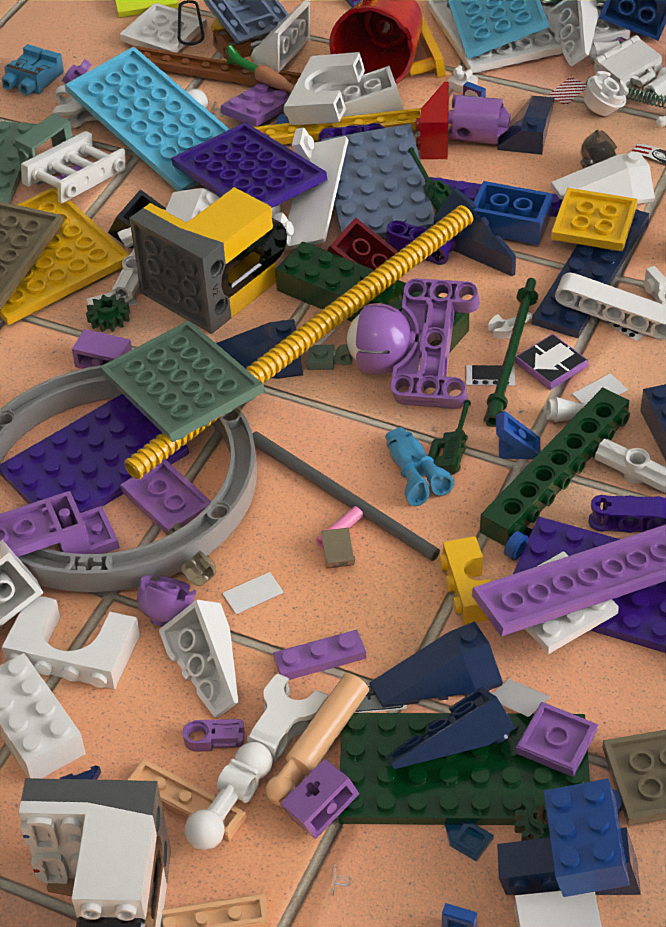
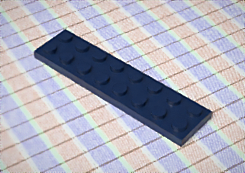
(592, 263)

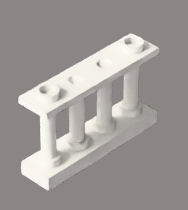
(68, 153)

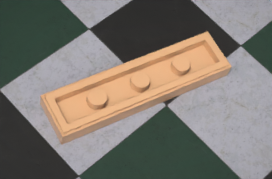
(185, 797)
(233, 912)

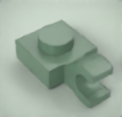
(325, 356)

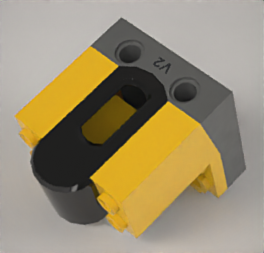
(211, 262)

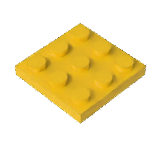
(594, 219)

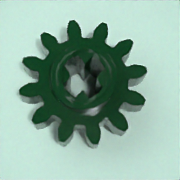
(108, 313)
(530, 819)

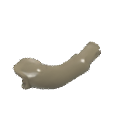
(199, 567)

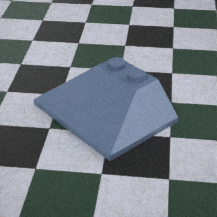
(247, 18)

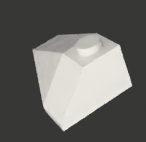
(574, 27)
(620, 175)
(203, 649)

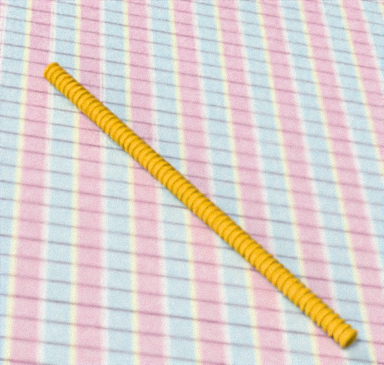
(320, 325)

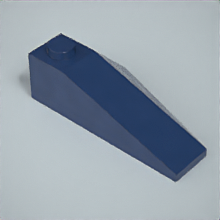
(528, 127)
(477, 239)
(256, 342)
(447, 667)
(472, 724)

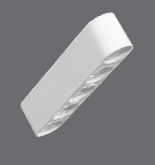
(612, 305)

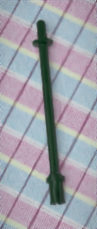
(497, 401)

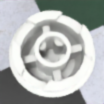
(605, 94)

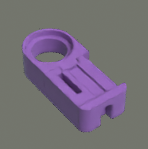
(218, 734)

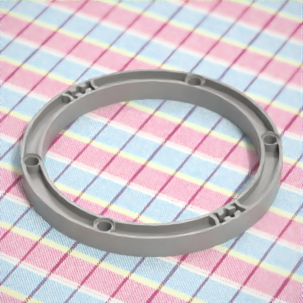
(159, 558)

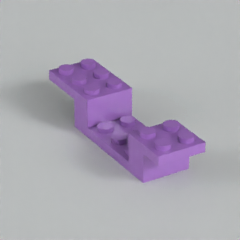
(60, 523)

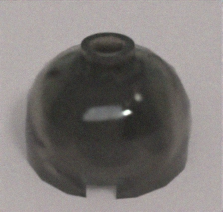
(596, 148)

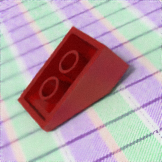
(434, 125)

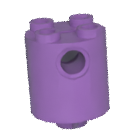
(478, 119)

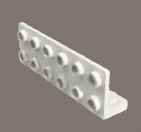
(313, 208)

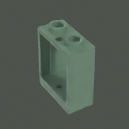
(52, 127)

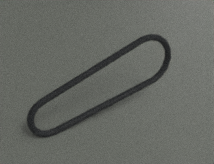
(200, 23)

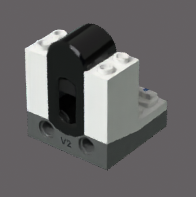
(105, 838)

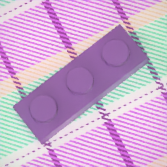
(320, 655)

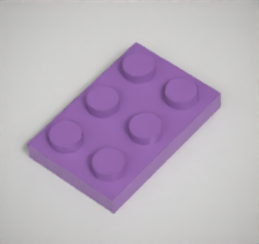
(255, 105)
(166, 496)

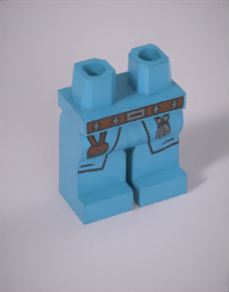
(33, 70)

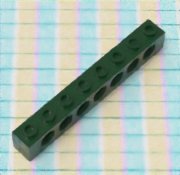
(554, 466)

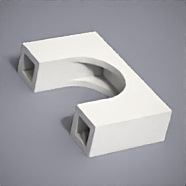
(309, 105)
(95, 664)

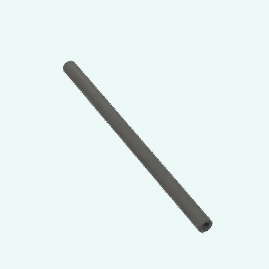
(346, 497)

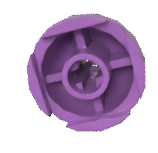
(163, 598)

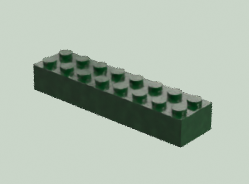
(322, 277)

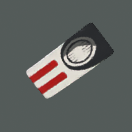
(651, 152)

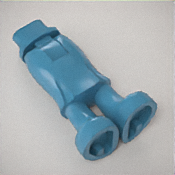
(415, 463)

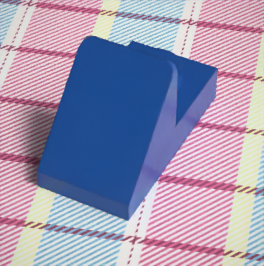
(515, 439)

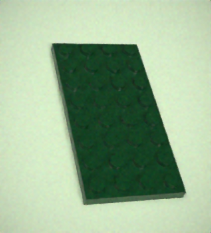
(466, 786)

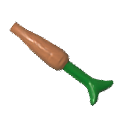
(262, 72)

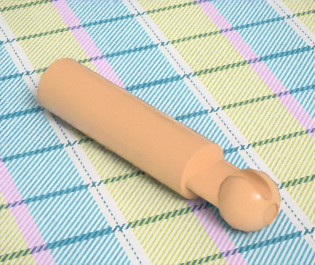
(318, 736)

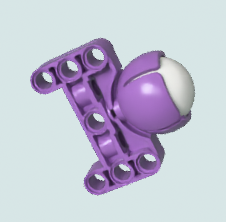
(394, 341)

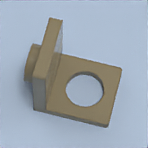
(337, 548)

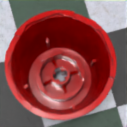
(382, 33)

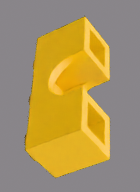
(462, 561)

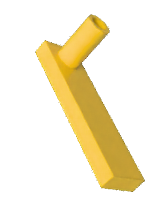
(435, 59)

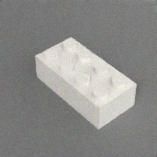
(34, 721)

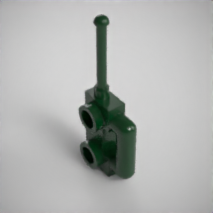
(435, 190)
(453, 444)

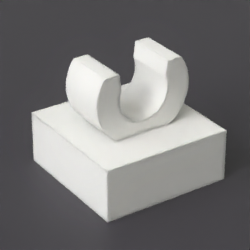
(460, 78)

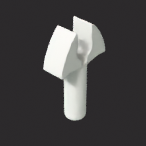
(503, 328)

